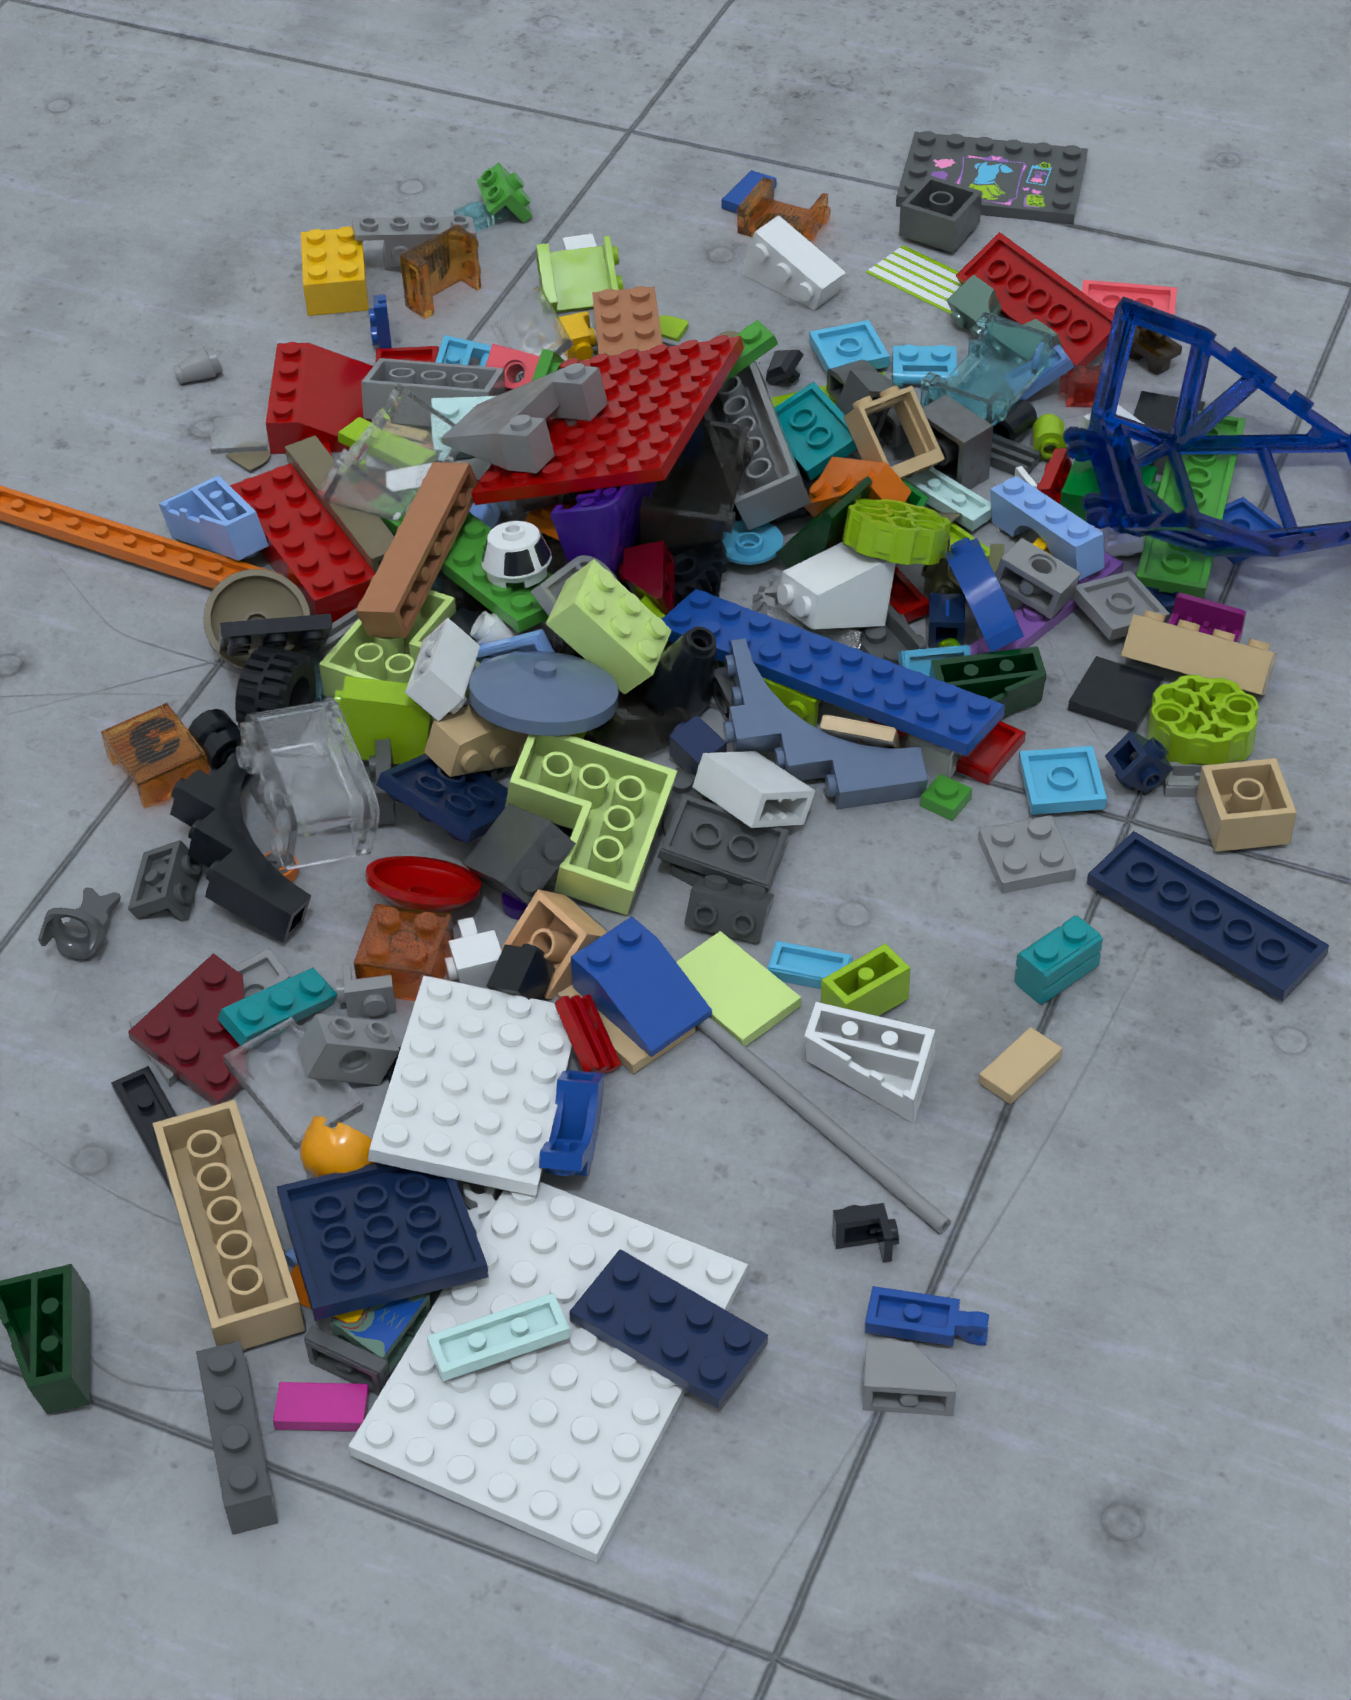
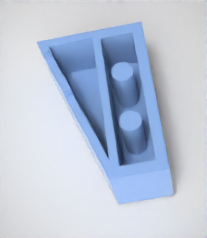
(215, 520)

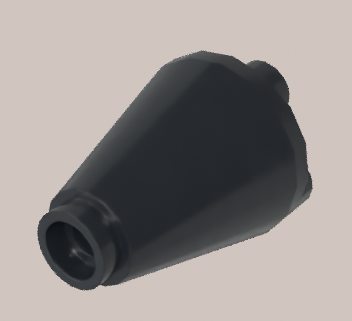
(684, 674)

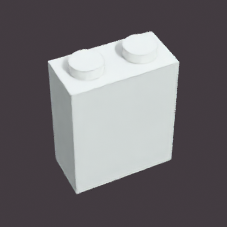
(753, 789)

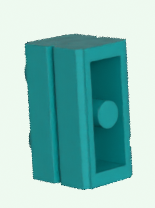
(1058, 959)

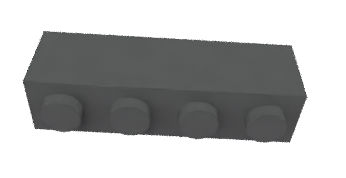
(236, 1438)

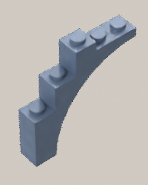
(851, 771)

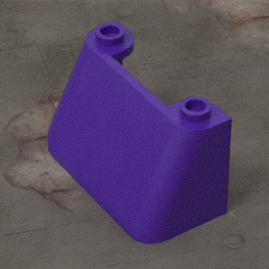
(602, 523)

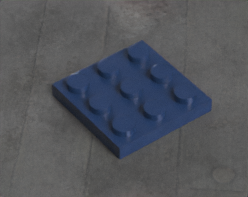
(459, 804)

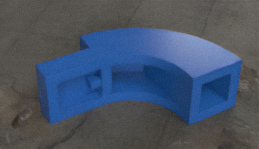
(574, 1125)

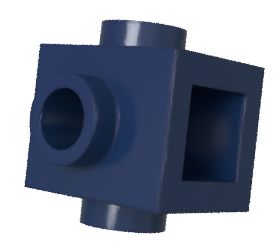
(1139, 762)

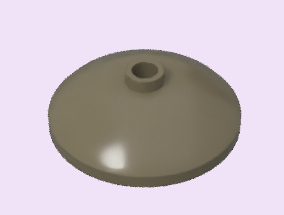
(251, 596)

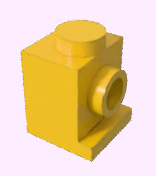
(581, 334)

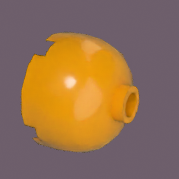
(333, 1150)

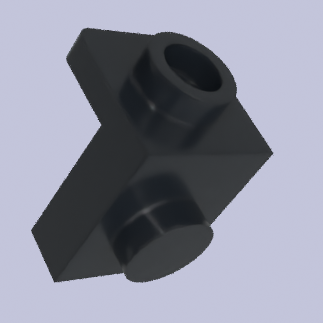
(864, 1226)

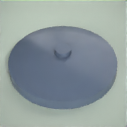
(543, 693)

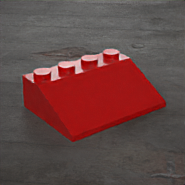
(312, 395)

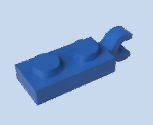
(923, 1318)

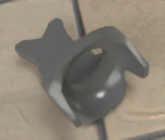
(87, 925)

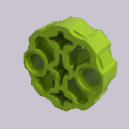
(896, 531)
(1203, 720)

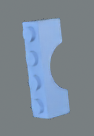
(1069, 538)

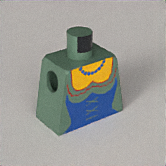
(384, 1328)

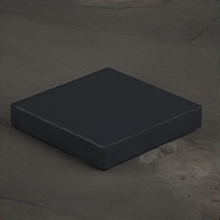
(1115, 693)

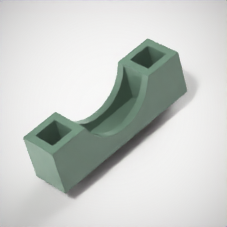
(976, 298)

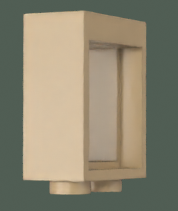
(913, 422)

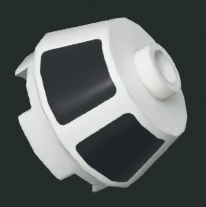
(515, 554)

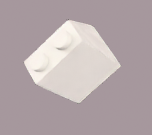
(837, 589)

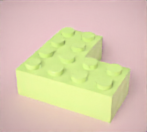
(384, 657)
(607, 801)

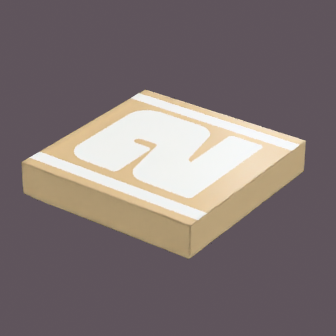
(861, 732)

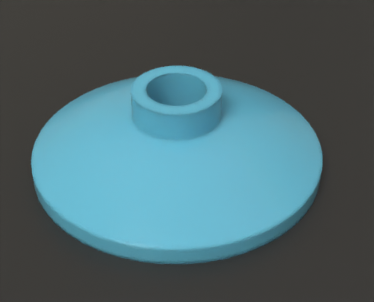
(753, 545)

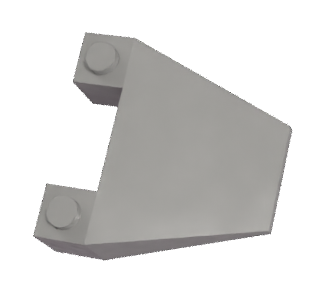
(513, 425)

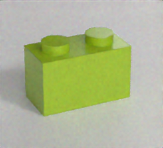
(869, 983)

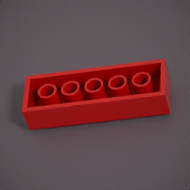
(306, 542)

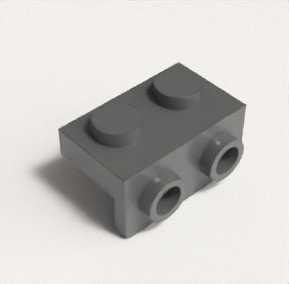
(728, 908)

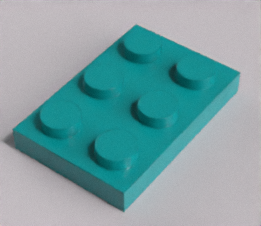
(814, 429)

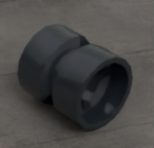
(216, 736)

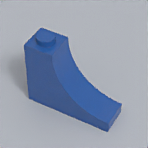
(984, 593)

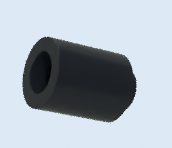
(1017, 422)

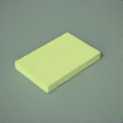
(738, 988)

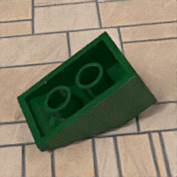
(824, 529)

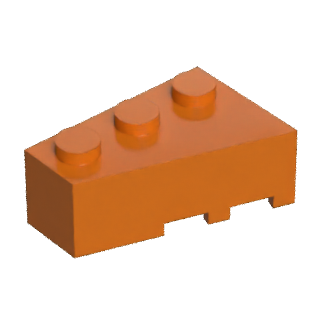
(845, 473)

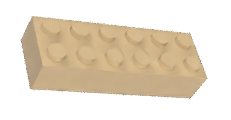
(228, 1227)

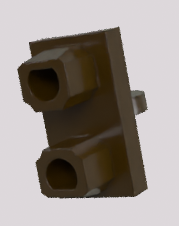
(1155, 347)

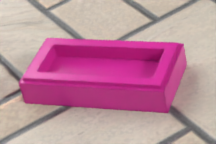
(320, 1406)

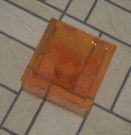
(405, 946)

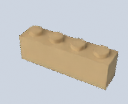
(1194, 653)

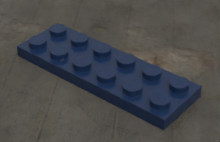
(1208, 915)

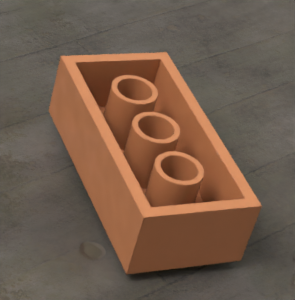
(626, 320)

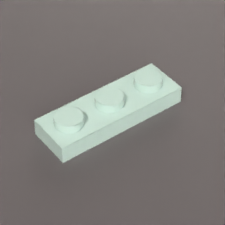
(952, 497)
(498, 1337)

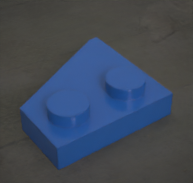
(380, 322)

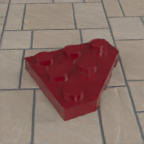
(186, 1031)

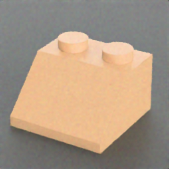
(558, 930)

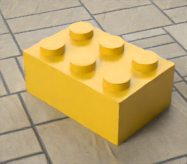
(333, 272)

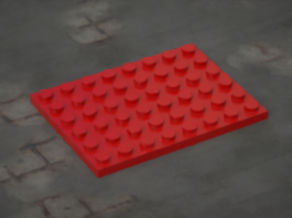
(639, 435)

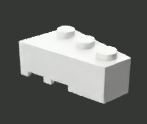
(791, 265)
(872, 1055)

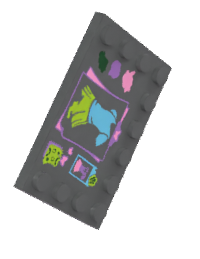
(1013, 175)

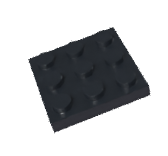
(304, 631)

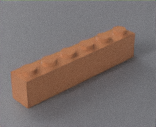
(418, 550)

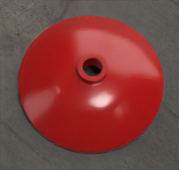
(422, 883)

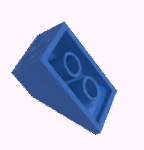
(638, 986)

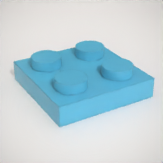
(848, 344)
(1062, 780)

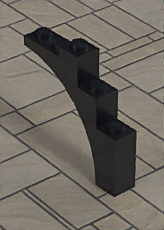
(238, 870)

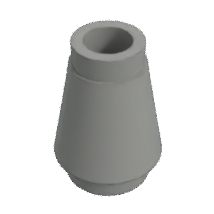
(198, 366)

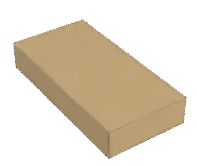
(1020, 1065)

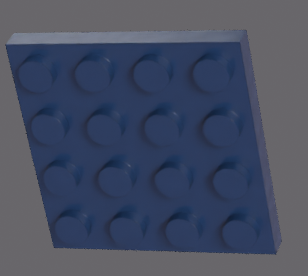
(378, 1237)

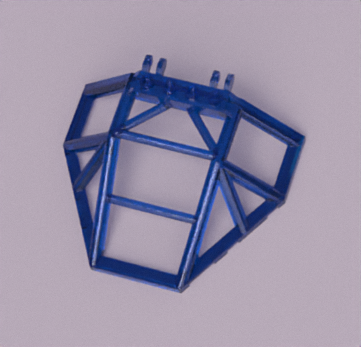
(1125, 499)

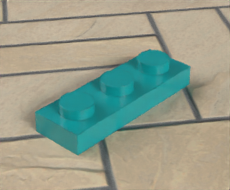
(292, 998)

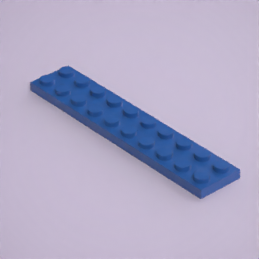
(843, 674)

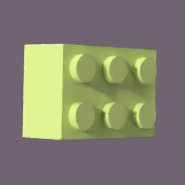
(609, 626)

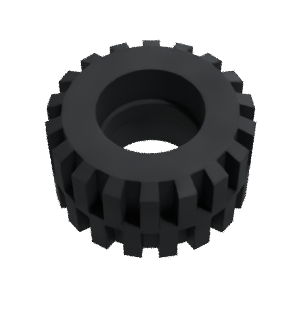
(273, 681)

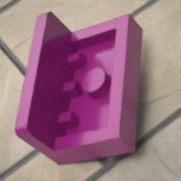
(1208, 615)

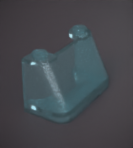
(995, 370)

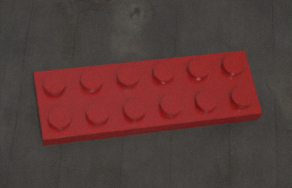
(1035, 291)

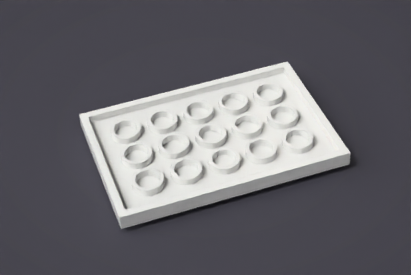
(473, 1087)

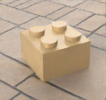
(1246, 804)

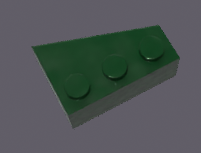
(1003, 676)
(50, 1334)

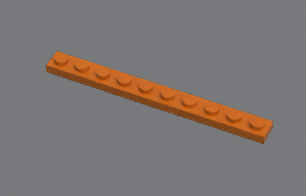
(117, 539)

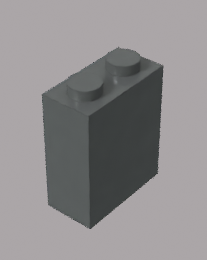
(519, 853)

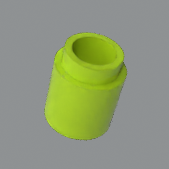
(1048, 435)

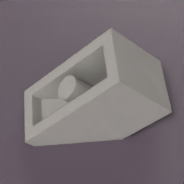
(905, 1380)

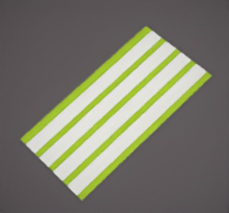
(918, 276)

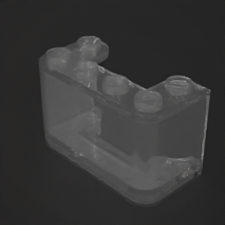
(313, 781)

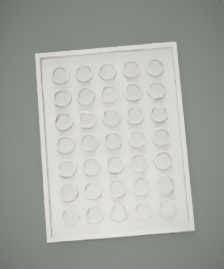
(557, 1430)

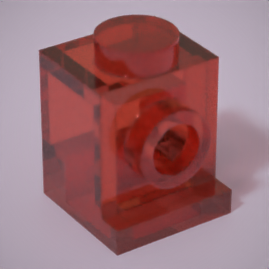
(1080, 385)

